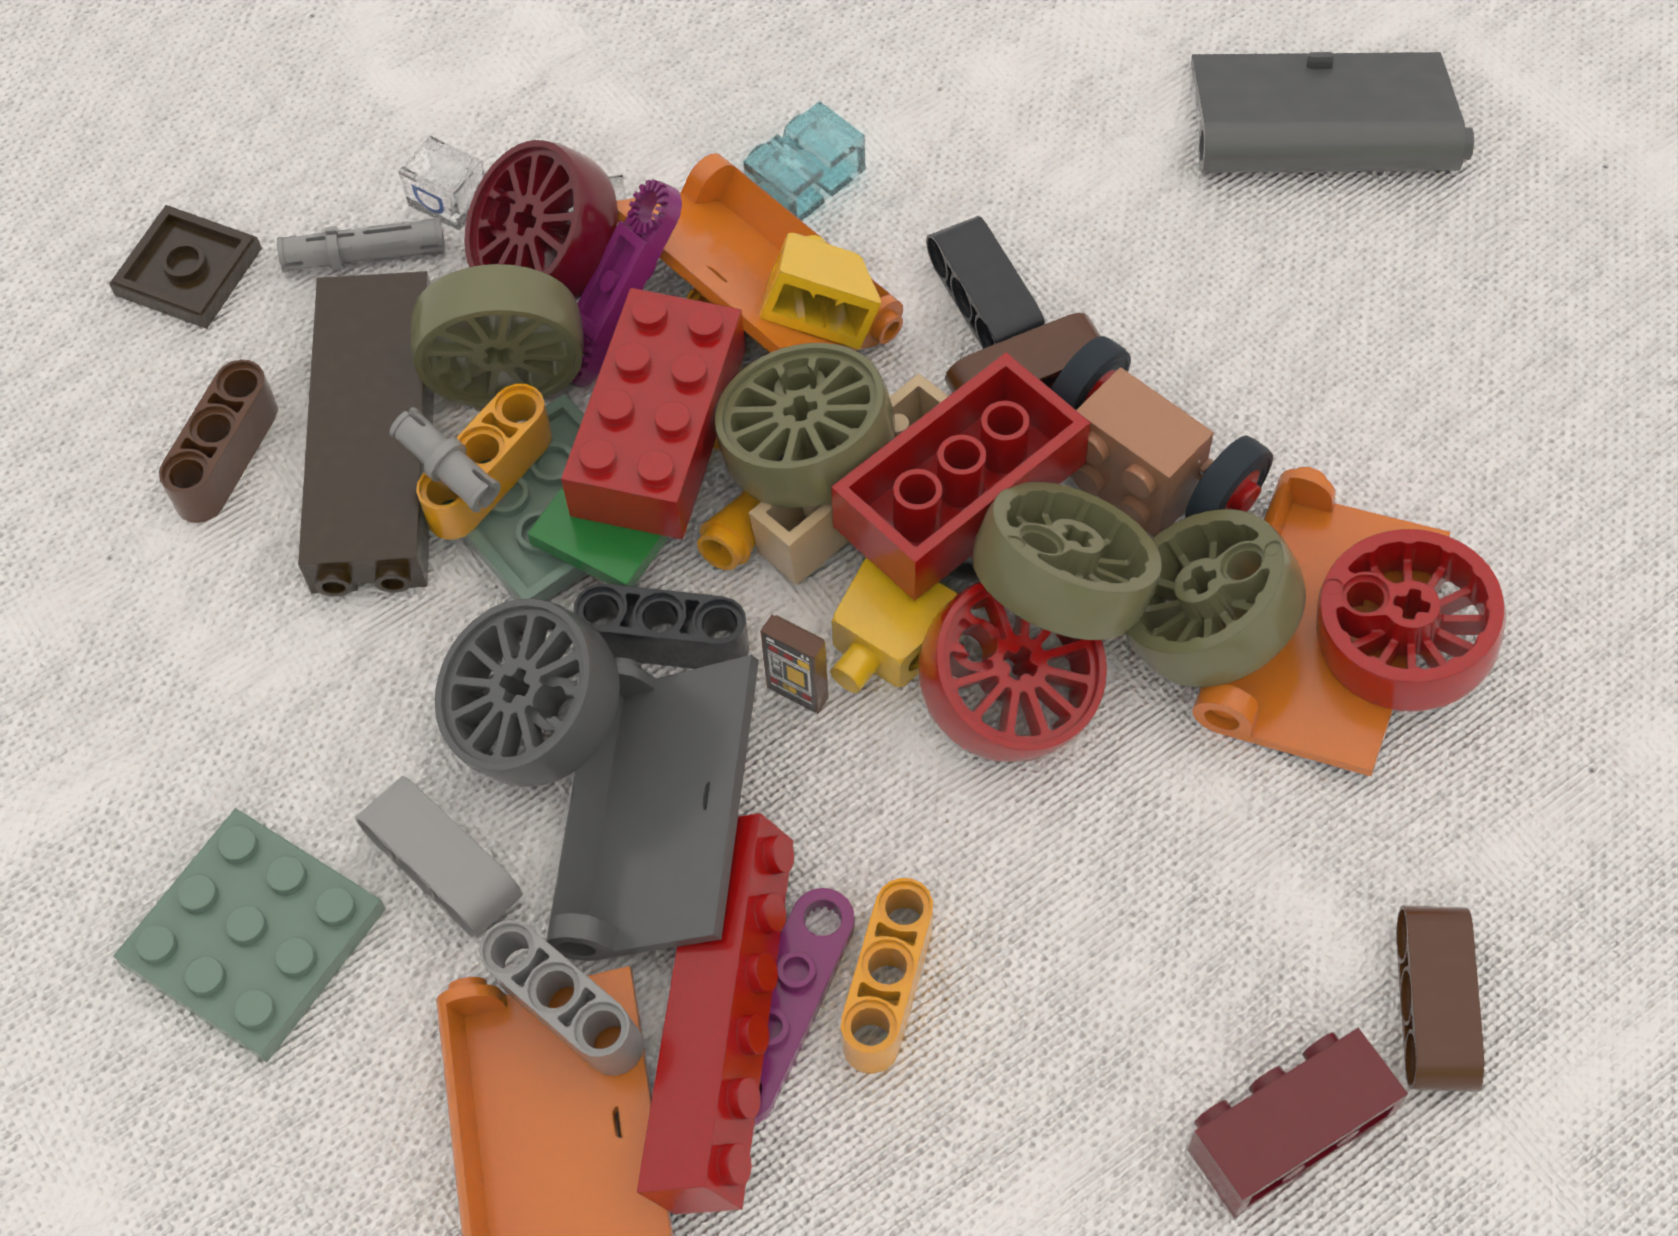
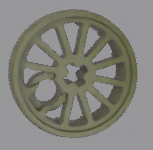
(494, 331)
(802, 405)
(1066, 561)
(1218, 613)

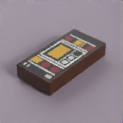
(795, 663)

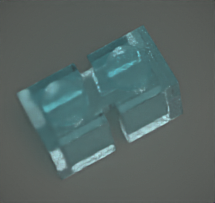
(813, 149)

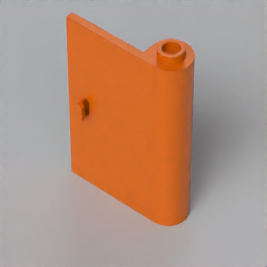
(730, 244)
(1294, 697)
(540, 1123)

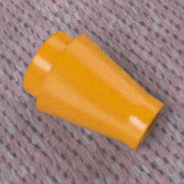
(728, 535)

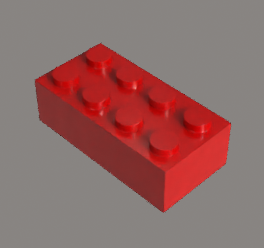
(653, 414)
(929, 487)

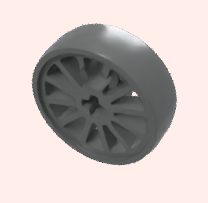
(526, 692)

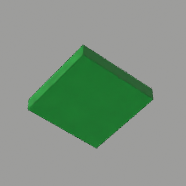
(597, 548)

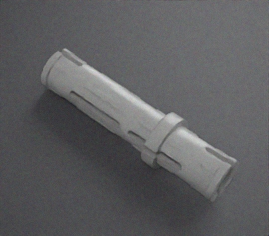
(363, 244)

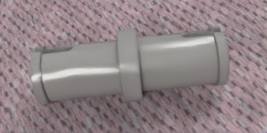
(445, 459)

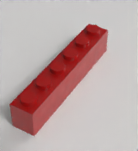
(718, 1036)

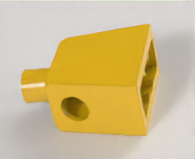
(821, 291)
(881, 629)

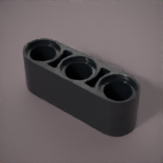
(983, 282)
(685, 644)

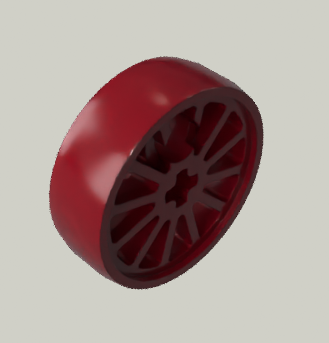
(524, 215)

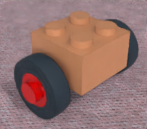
(1149, 451)

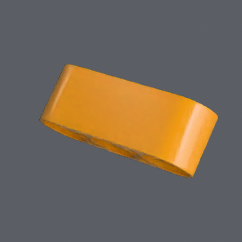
(497, 437)
(887, 1004)

